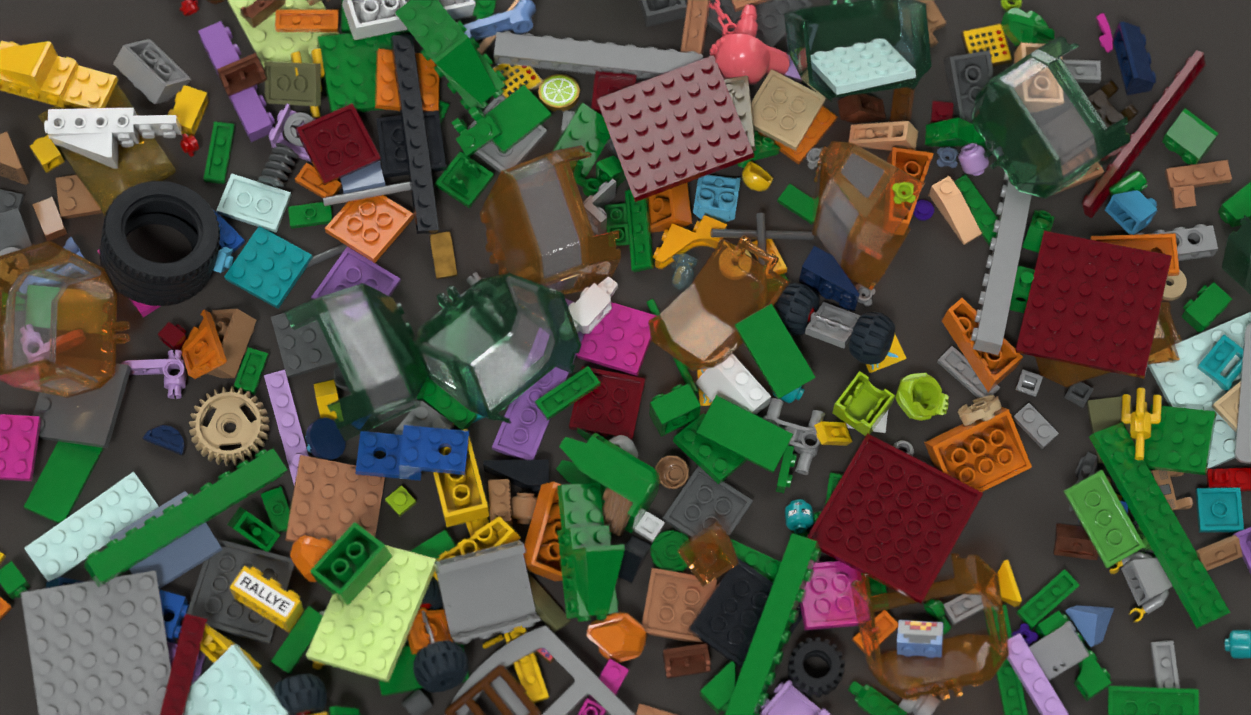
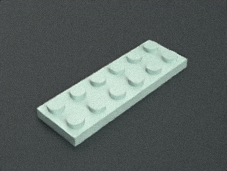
(90, 527)

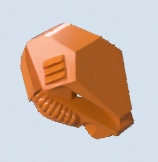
(307, 552)
(618, 637)

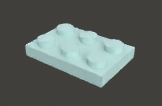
(253, 203)

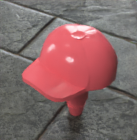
(745, 54)

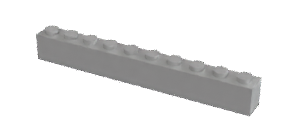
(587, 56)
(1002, 269)

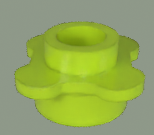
(903, 187)

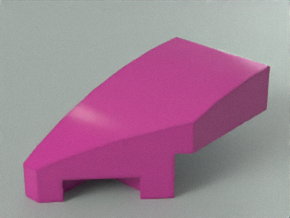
(1106, 39)

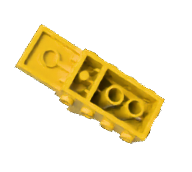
(43, 76)

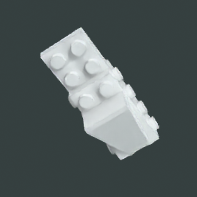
(100, 130)

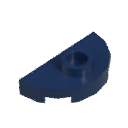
(167, 438)

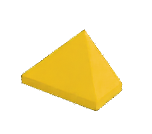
(1008, 586)

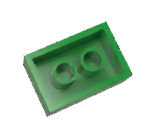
(351, 563)

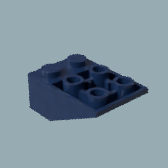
(827, 277)

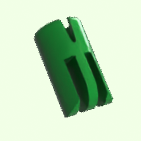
(1132, 182)

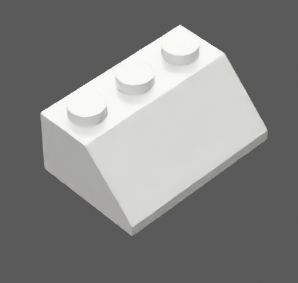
(735, 384)

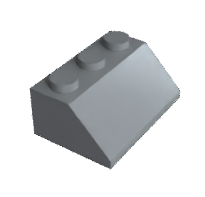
(151, 70)

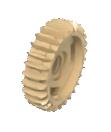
(228, 411)

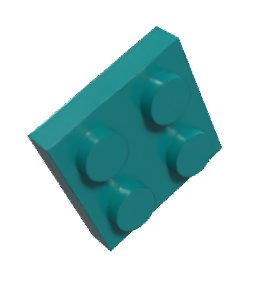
(1219, 510)

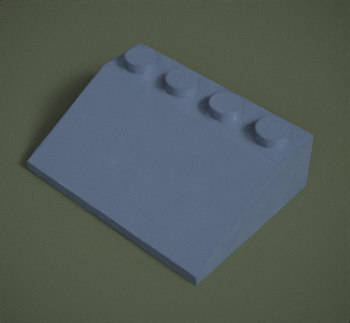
(178, 556)

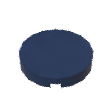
(325, 439)

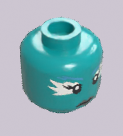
(799, 516)

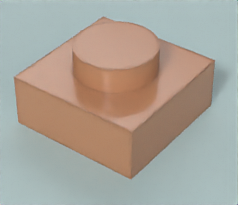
(1183, 196)

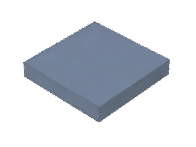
(363, 179)

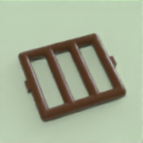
(484, 684)

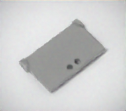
(1060, 650)

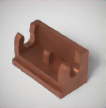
(260, 10)
(241, 74)
(686, 660)

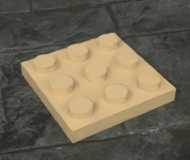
(785, 109)

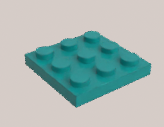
(268, 267)

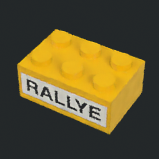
(267, 598)

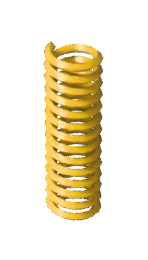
(492, 642)

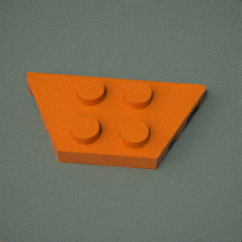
(203, 348)

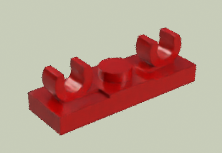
(1229, 478)

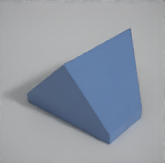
(1091, 622)

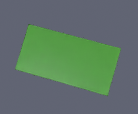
(1104, 518)

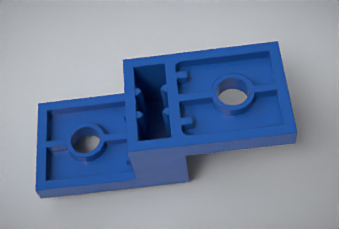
(412, 452)

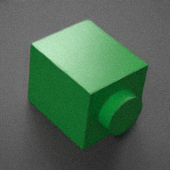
(13, 581)

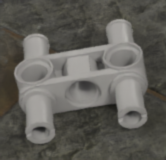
(799, 433)

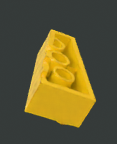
(491, 535)

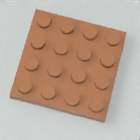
(330, 499)

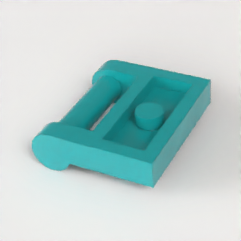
(1218, 359)

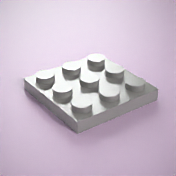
(517, 153)

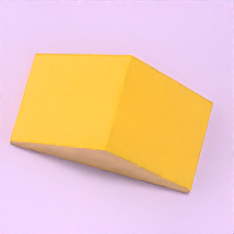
(326, 394)

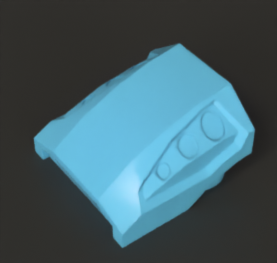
(716, 197)

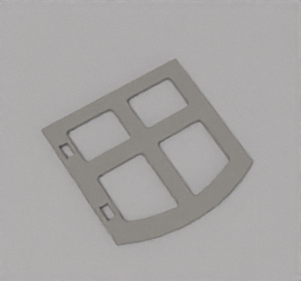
(585, 680)

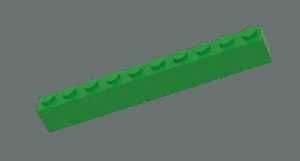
(185, 517)
(774, 626)

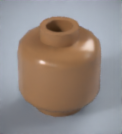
(523, 507)

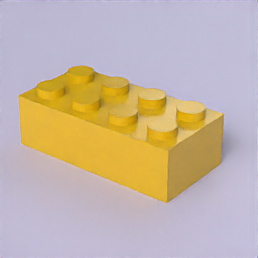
(461, 495)

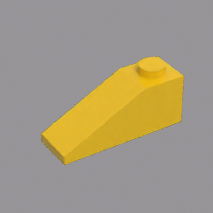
(215, 645)

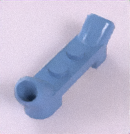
(517, 19)

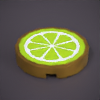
(559, 92)

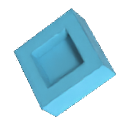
(224, 260)

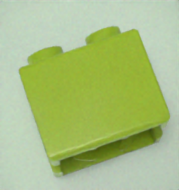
(863, 404)

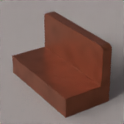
(1073, 542)

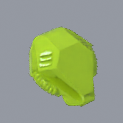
(921, 397)

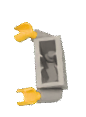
(1146, 580)

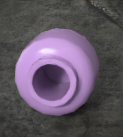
(973, 160)

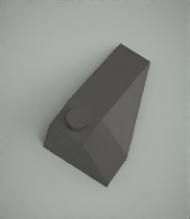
(965, 78)

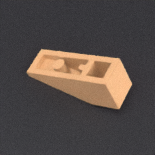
(884, 135)
(955, 209)

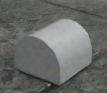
(1029, 383)

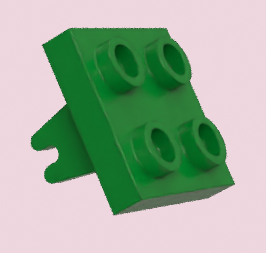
(464, 179)

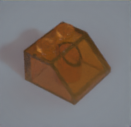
(709, 553)

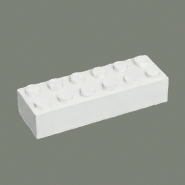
(378, 17)

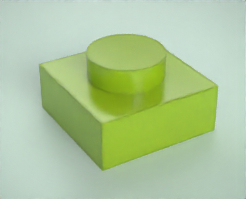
(400, 501)

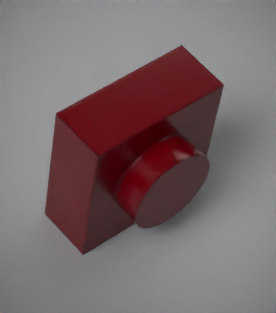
(941, 111)

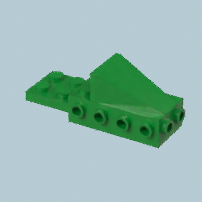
(452, 52)
(586, 556)

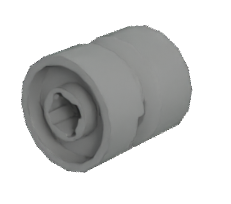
(923, 706)

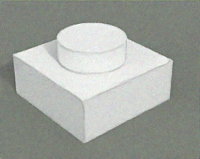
(649, 526)

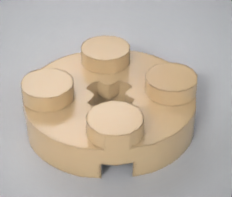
(981, 409)

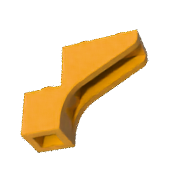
(680, 240)

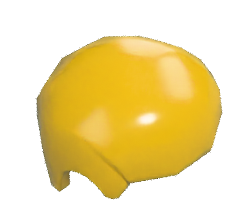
(756, 177)

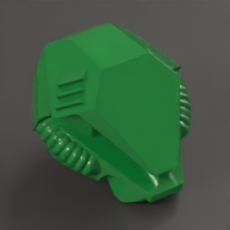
(1026, 27)

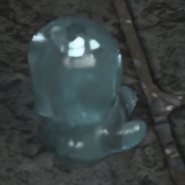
(683, 274)

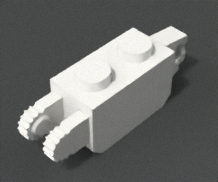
(592, 305)

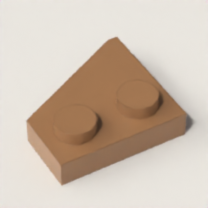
(74, 198)

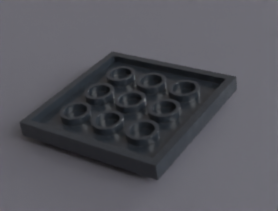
(734, 612)

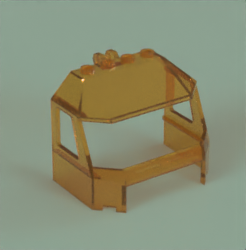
(964, 658)

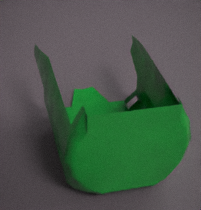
(613, 468)

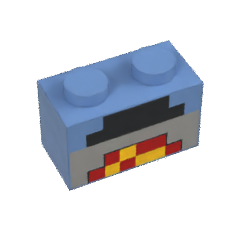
(920, 638)

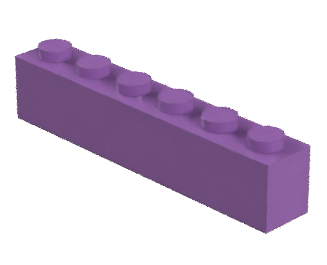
(247, 102)

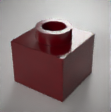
(172, 336)

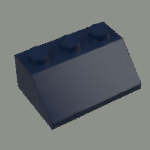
(1133, 59)

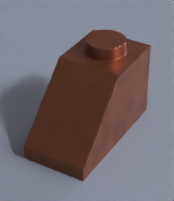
(861, 108)

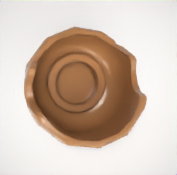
(672, 472)

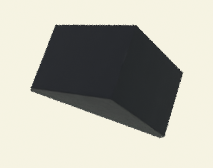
(633, 558)

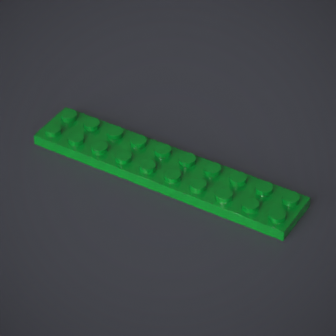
(1159, 525)

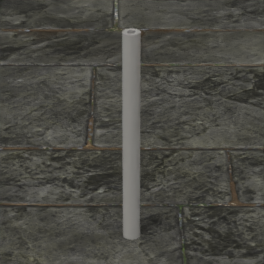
(366, 193)

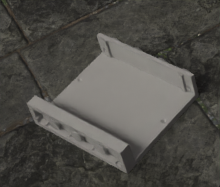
(486, 592)

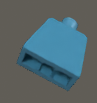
(1132, 210)

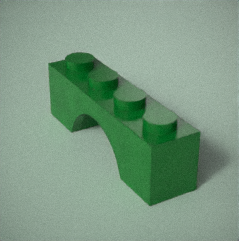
(1091, 677)

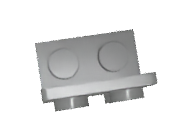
(595, 204)

